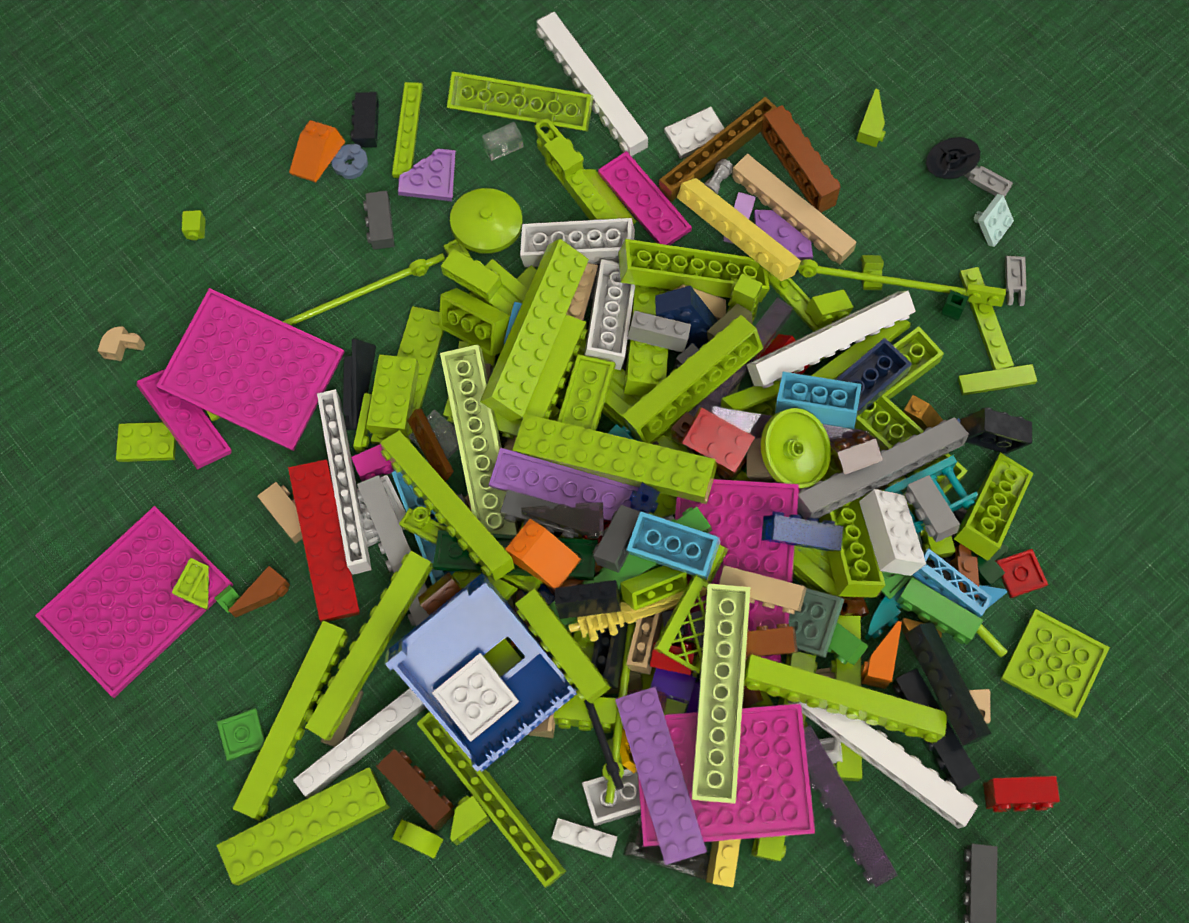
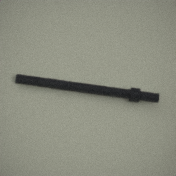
(612, 767)

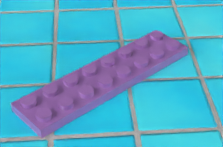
(557, 483)
(660, 776)

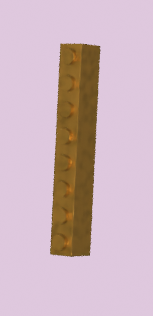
(716, 149)

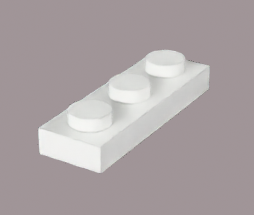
(584, 838)

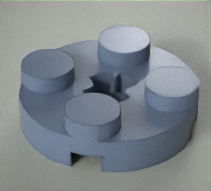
(358, 164)

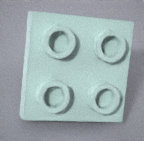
(994, 220)

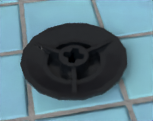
(953, 158)

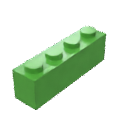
(936, 608)
(846, 645)

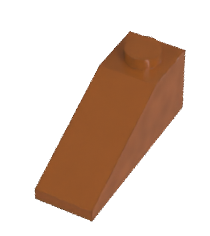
(264, 590)

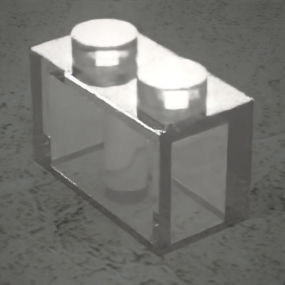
(502, 141)

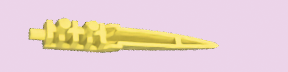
(592, 623)

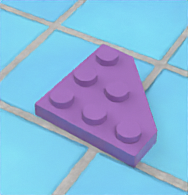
(430, 177)
(784, 233)

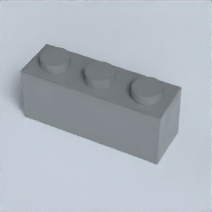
(659, 331)
(932, 509)

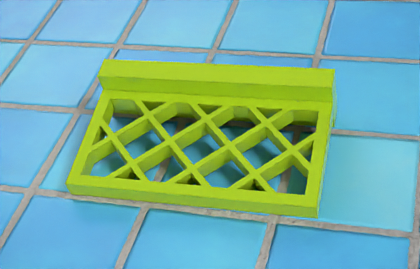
(677, 619)

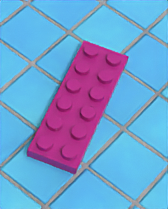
(644, 200)
(186, 423)

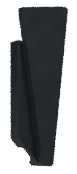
(356, 380)

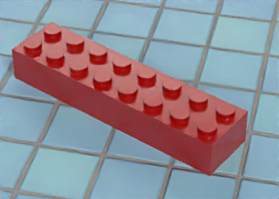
(323, 541)

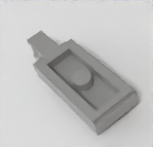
(989, 181)

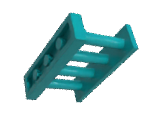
(943, 467)

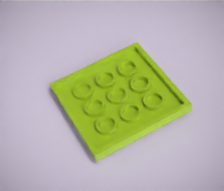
(1055, 663)

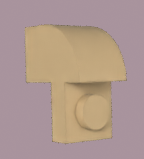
(116, 340)

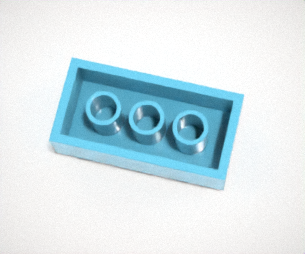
(827, 399)
(673, 545)

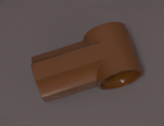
(854, 607)

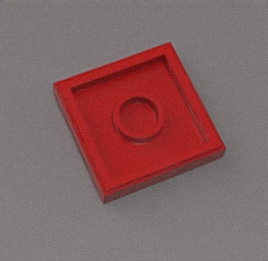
(1022, 573)

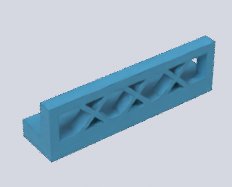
(951, 591)

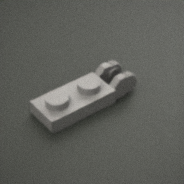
(1015, 278)

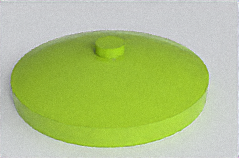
(486, 220)
(795, 448)

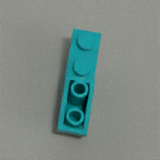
(884, 615)

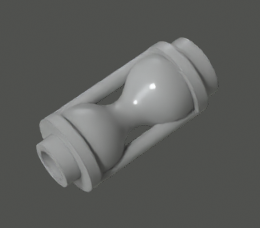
(721, 172)

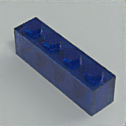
(801, 532)

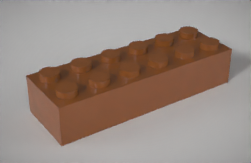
(800, 159)

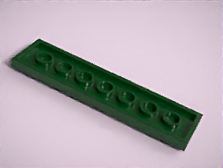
(452, 557)

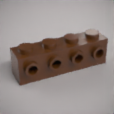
(678, 432)

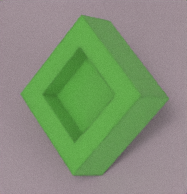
(227, 598)

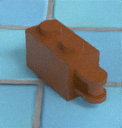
(965, 565)

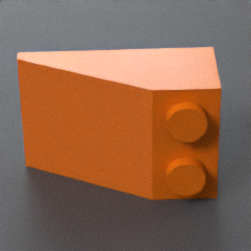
(315, 150)
(542, 554)
(880, 666)

